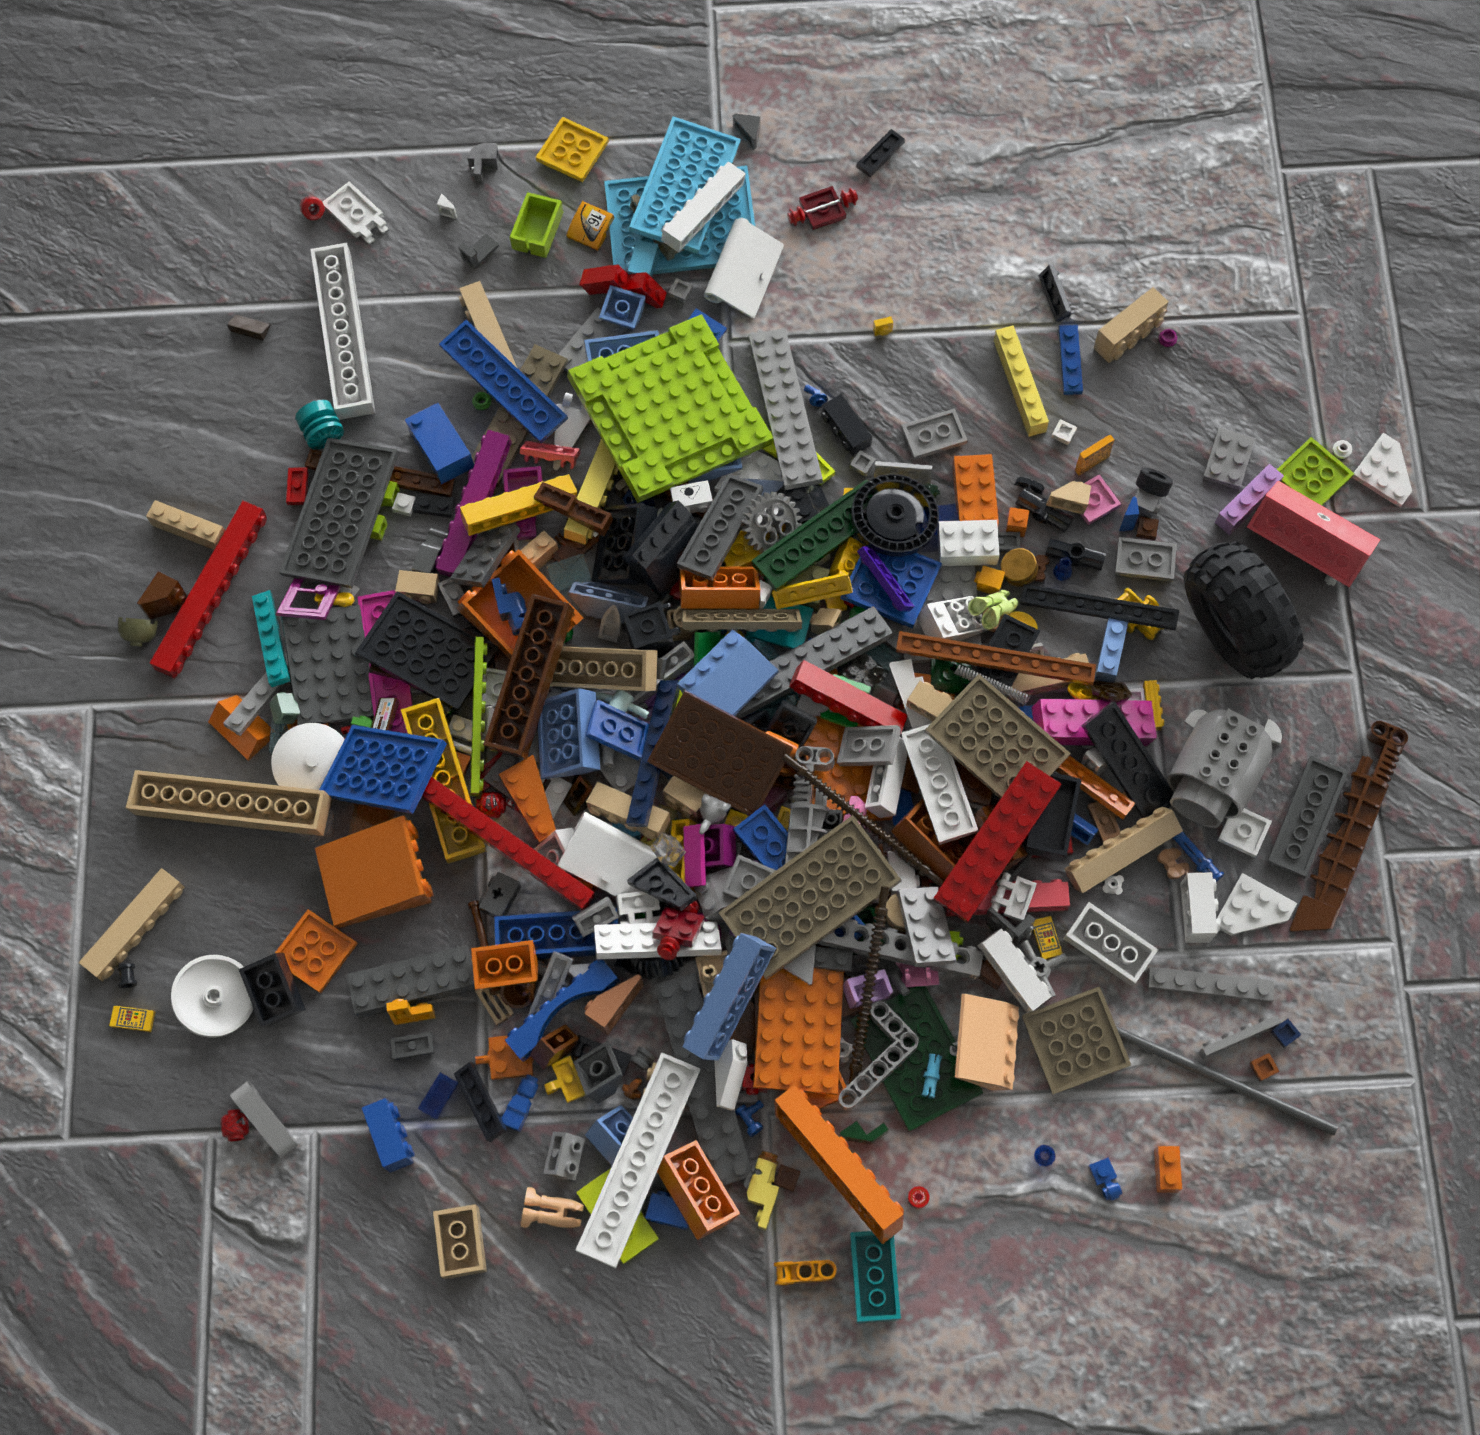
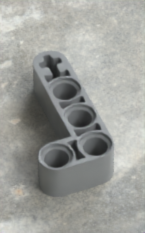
(263, 1119)

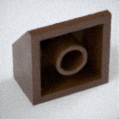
(162, 597)

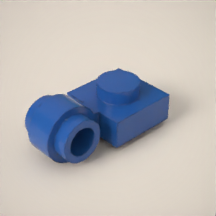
(1103, 1174)

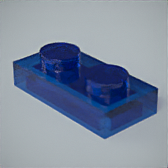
(438, 1096)

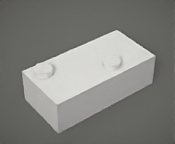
(1110, 944)

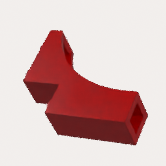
(599, 279)

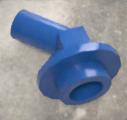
(817, 398)

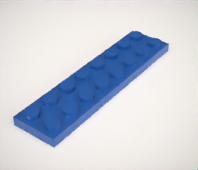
(503, 381)
(768, 843)

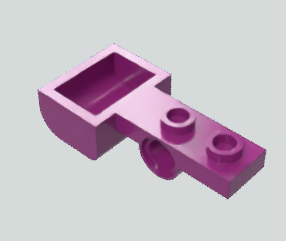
(516, 479)

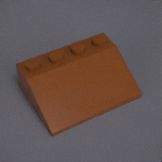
(920, 838)

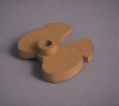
(1168, 858)

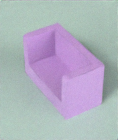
(853, 988)

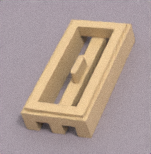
(503, 1017)

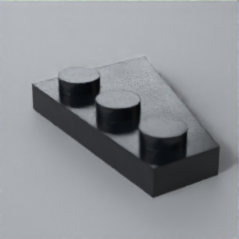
(664, 884)

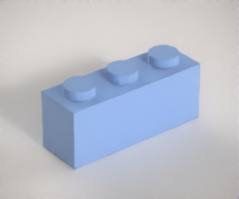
(1111, 650)

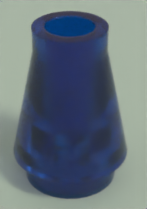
(1063, 569)

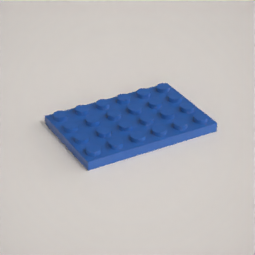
(383, 768)

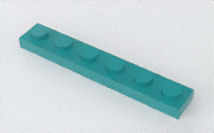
(270, 639)

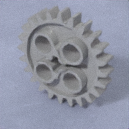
(786, 514)

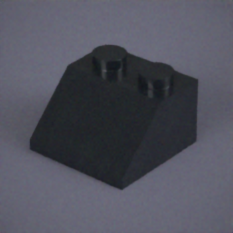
(809, 501)

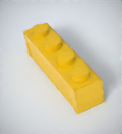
(1151, 691)

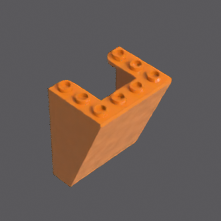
(519, 576)
(373, 873)

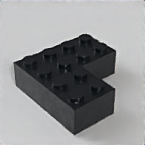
(1053, 829)

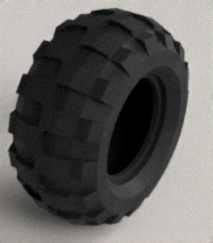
(1243, 610)

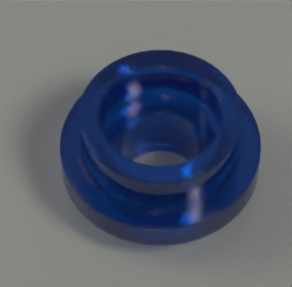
(1051, 1155)

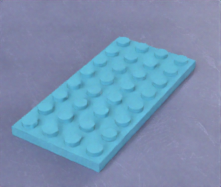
(682, 166)

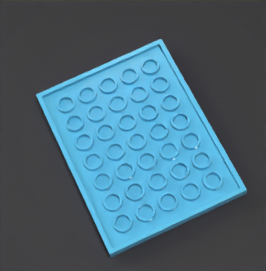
(618, 203)

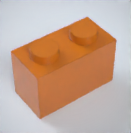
(1168, 1169)

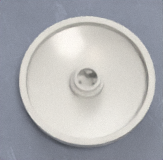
(305, 755)
(211, 996)

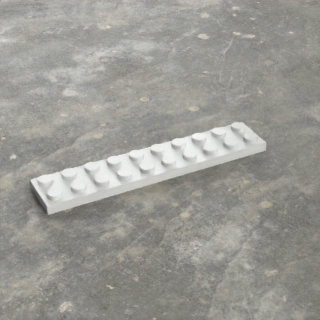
(638, 1160)

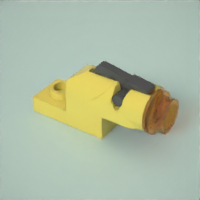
(760, 1187)

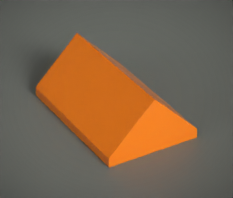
(251, 740)
(504, 964)

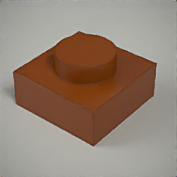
(1264, 1067)

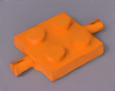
(504, 1061)

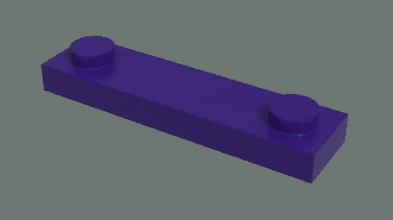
(885, 578)

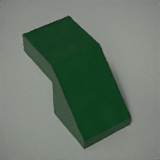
(857, 1134)

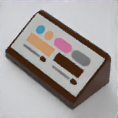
(385, 713)

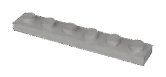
(1211, 984)

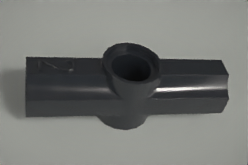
(1044, 513)
(1087, 557)

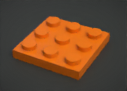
(316, 950)

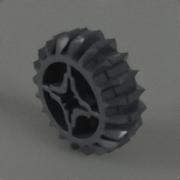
(656, 966)

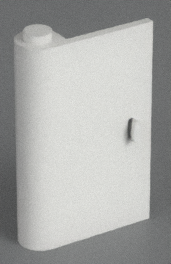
(741, 262)
(605, 852)

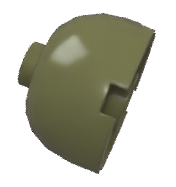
(137, 630)

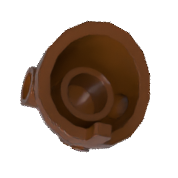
(518, 995)

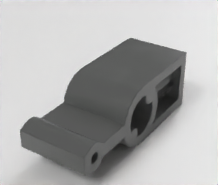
(429, 552)

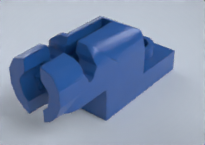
(510, 606)

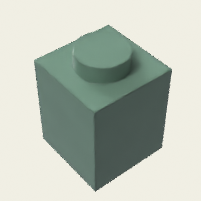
(284, 708)

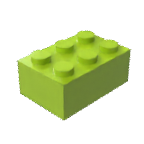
(536, 224)

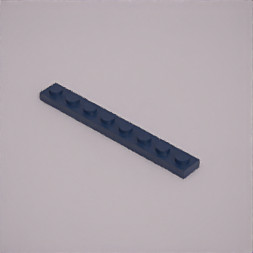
(649, 774)

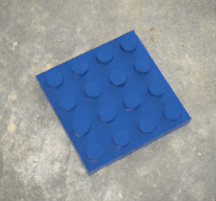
(912, 572)

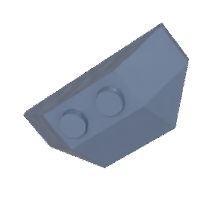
(597, 597)

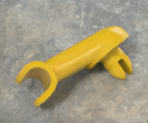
(343, 599)

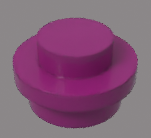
(1168, 338)

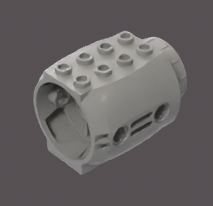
(1219, 767)

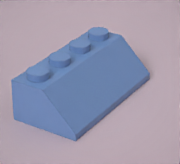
(610, 345)

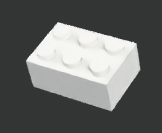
(968, 542)
(1199, 907)

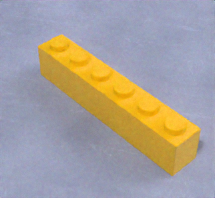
(509, 506)

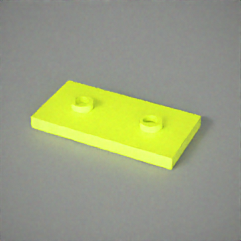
(642, 1233)

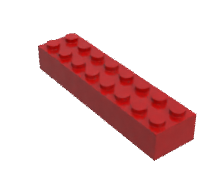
(997, 842)

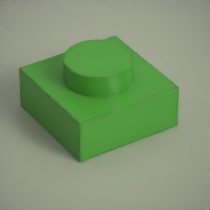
(362, 721)

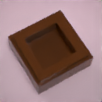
(787, 1178)

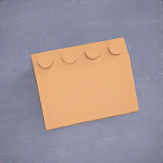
(987, 1042)

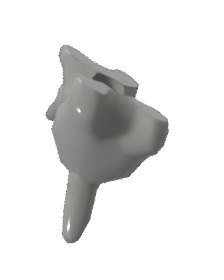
(712, 811)

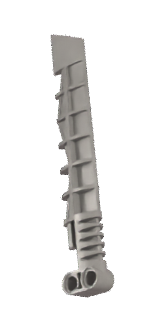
(804, 830)

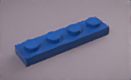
(1070, 360)

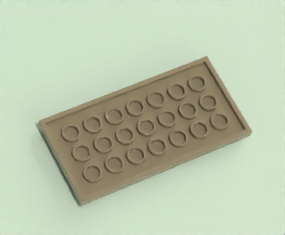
(812, 894)

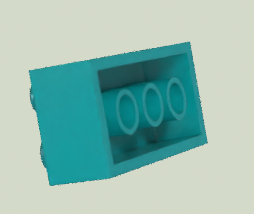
(874, 1278)

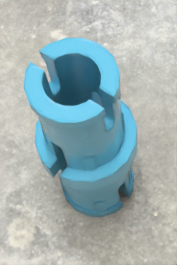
(931, 1076)

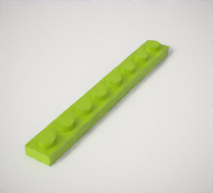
(478, 725)

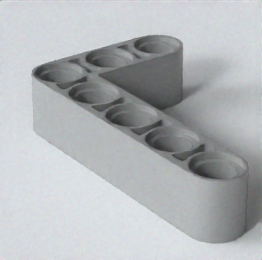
(882, 1061)

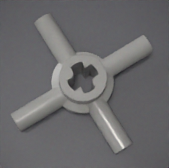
(1042, 963)

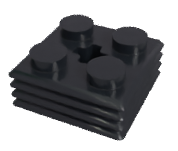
(790, 714)

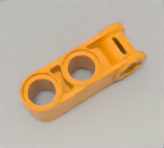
(792, 1272)

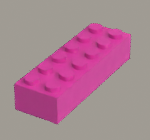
(1064, 718)

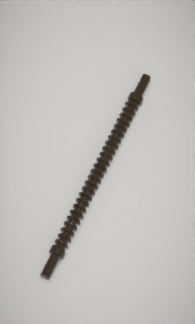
(802, 771)
(880, 911)

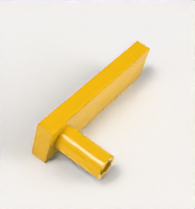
(813, 590)

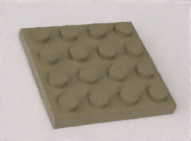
(1076, 1040)

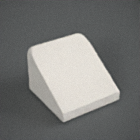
(446, 208)
(765, 593)

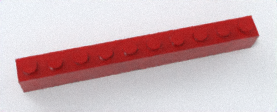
(208, 589)
(507, 844)

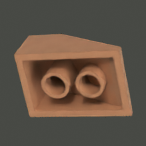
(612, 1004)

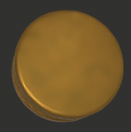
(1019, 567)

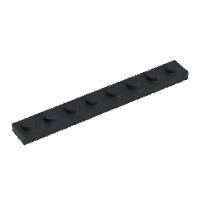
(1100, 607)

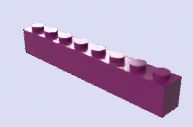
(481, 485)

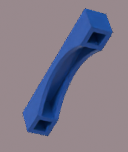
(593, 982)

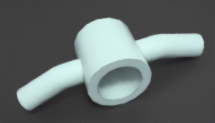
(623, 702)

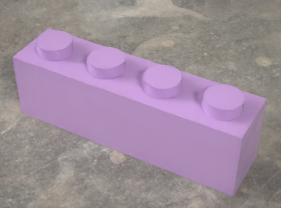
(1248, 499)

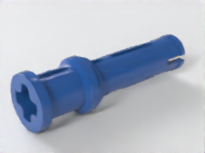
(1206, 863)

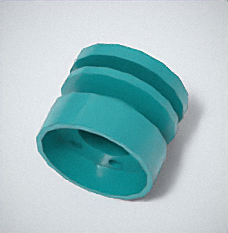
(318, 423)

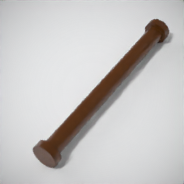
(474, 906)

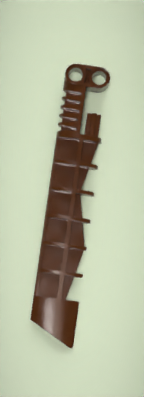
(1346, 847)

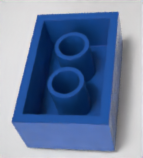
(388, 1135)

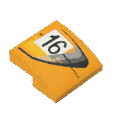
(590, 225)

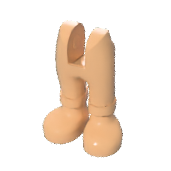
(557, 1219)

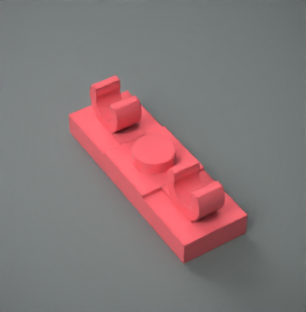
(550, 453)

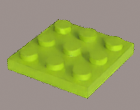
(1314, 472)

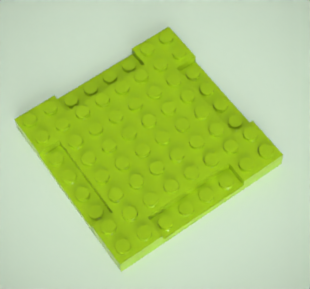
(669, 409)

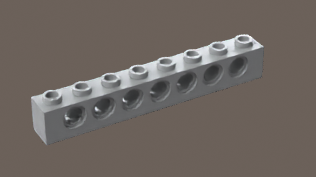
(970, 954)

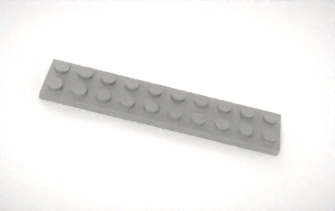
(785, 409)

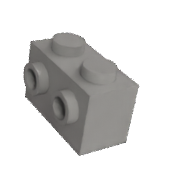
(564, 1156)

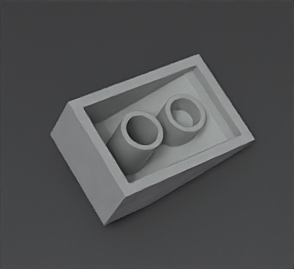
(711, 895)

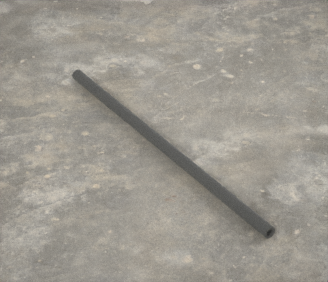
(1227, 1081)

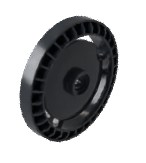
(897, 496)

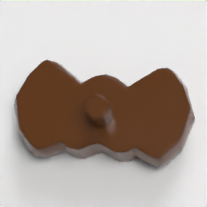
(1042, 562)

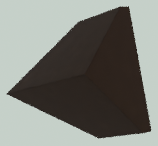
(578, 794)

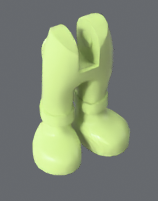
(992, 615)

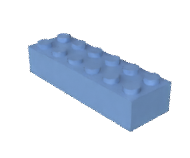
(728, 997)

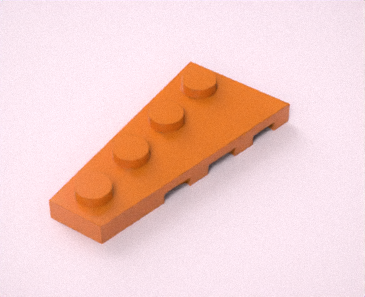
(527, 792)

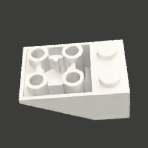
(950, 620)

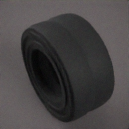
(1154, 482)

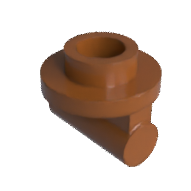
(631, 1090)

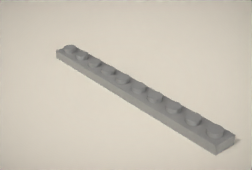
(262, 693)

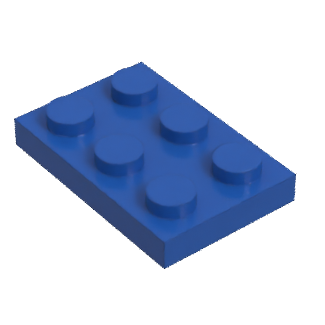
(617, 730)

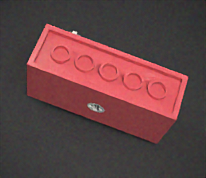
(1313, 534)

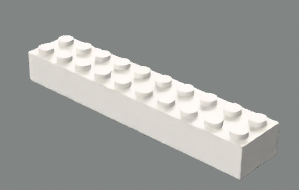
(342, 331)

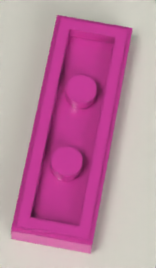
(694, 856)

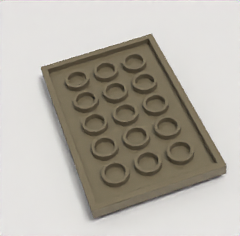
(993, 737)

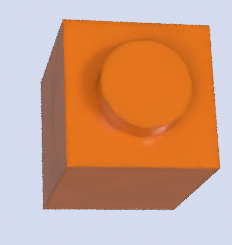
(1017, 521)

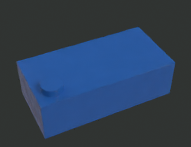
(439, 443)

